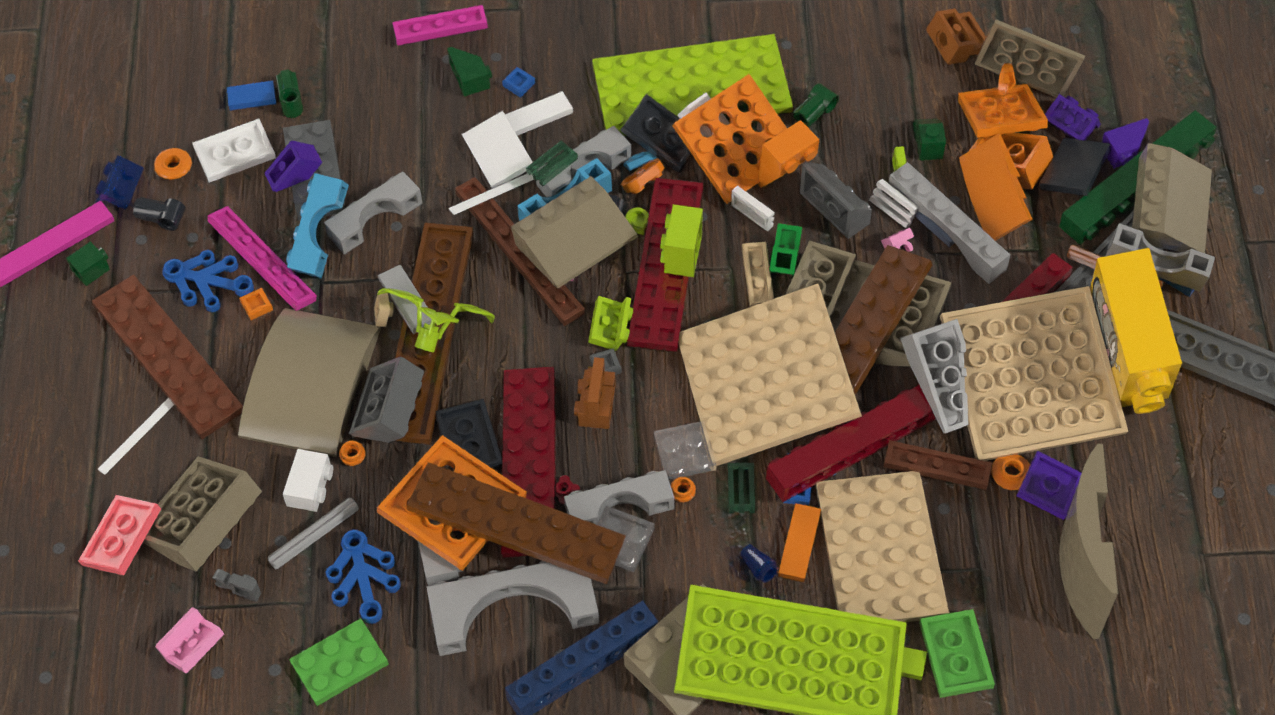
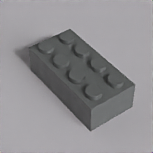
(322, 137)

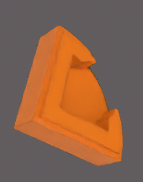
(1006, 79)

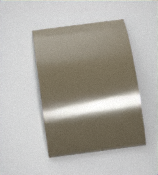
(840, 282)
(307, 381)
(1085, 561)

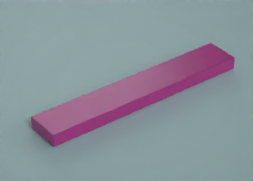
(54, 242)
(262, 258)

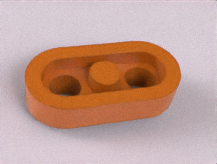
(648, 172)

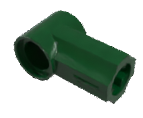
(289, 93)
(819, 101)

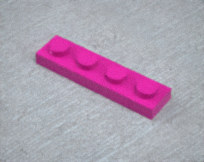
(440, 25)

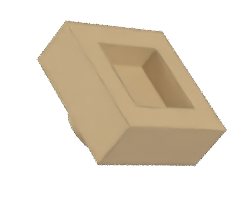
(383, 309)

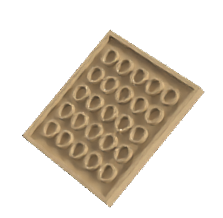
(768, 374)
(1037, 374)

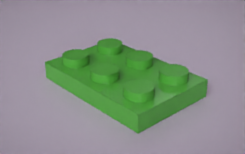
(956, 653)
(338, 662)

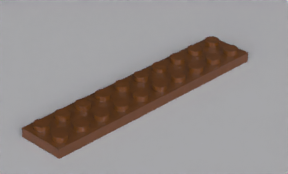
(439, 282)

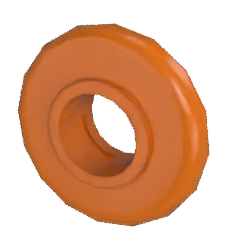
(169, 156)
(1005, 480)

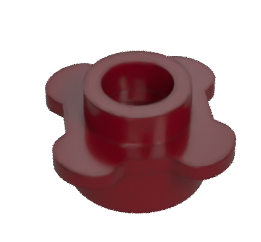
(564, 482)

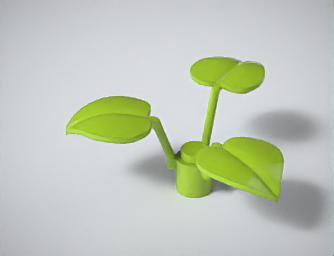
(428, 334)

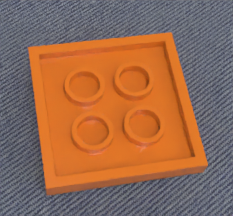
(1000, 114)

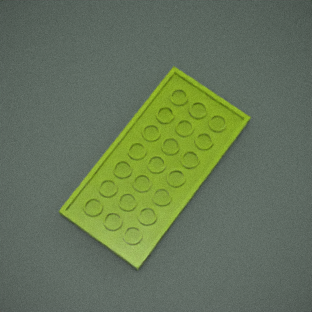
(687, 72)
(788, 655)

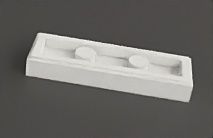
(539, 113)

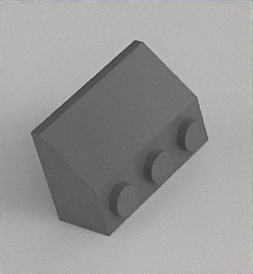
(834, 199)
(387, 401)

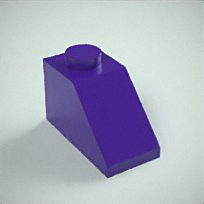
(1125, 142)
(293, 165)

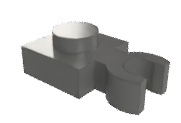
(240, 585)

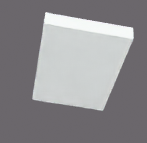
(234, 150)
(497, 150)

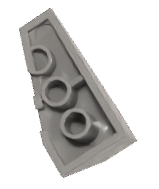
(939, 367)

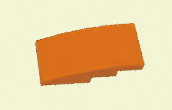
(995, 188)

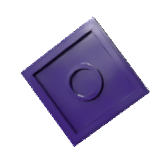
(1049, 485)

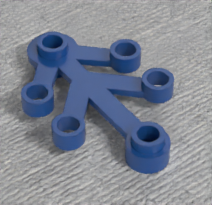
(205, 277)
(361, 572)

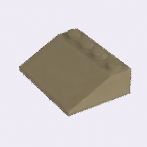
(1034, 59)
(1172, 199)
(573, 232)
(200, 511)
(656, 660)

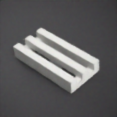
(892, 206)
(752, 208)

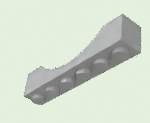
(980, 250)

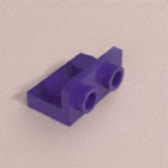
(1071, 118)

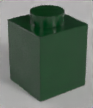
(88, 263)

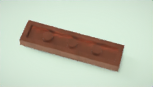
(938, 464)

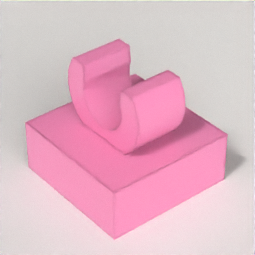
(898, 239)

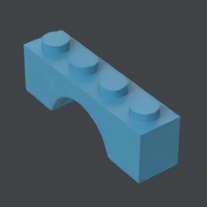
(593, 168)
(323, 196)

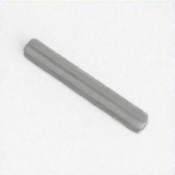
(312, 533)

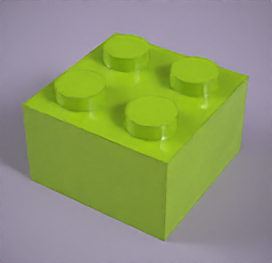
(682, 240)

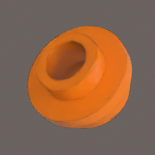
(352, 447)
(685, 483)

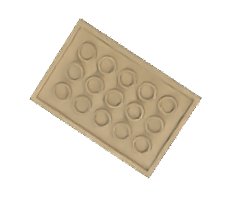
(881, 547)

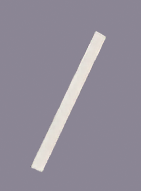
(491, 193)
(136, 436)

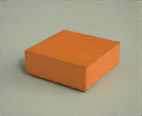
(256, 304)

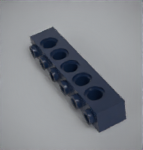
(579, 661)

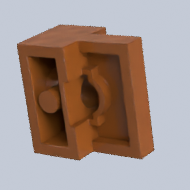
(955, 35)
(596, 397)

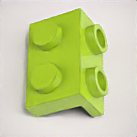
(610, 322)

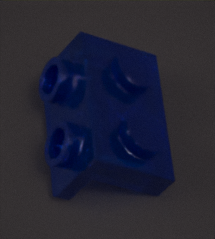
(119, 182)

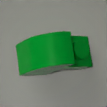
(786, 249)

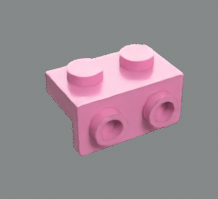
(189, 640)

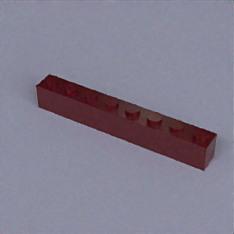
(849, 443)

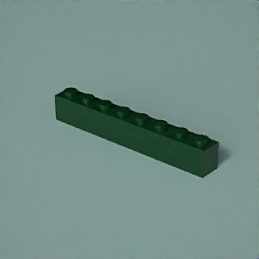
(1118, 191)

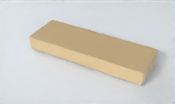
(757, 273)

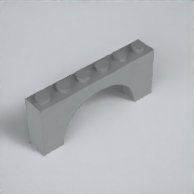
(460, 601)

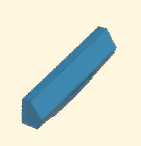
(639, 160)

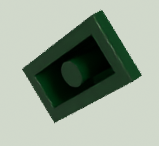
(469, 71)
(929, 138)

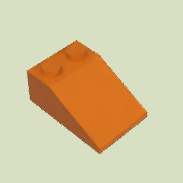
(786, 152)
(1029, 153)

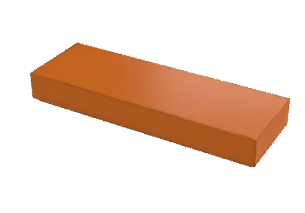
(799, 542)

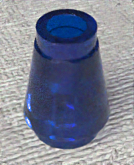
(759, 563)

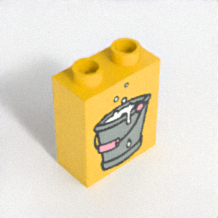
(1135, 329)

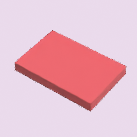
(119, 535)

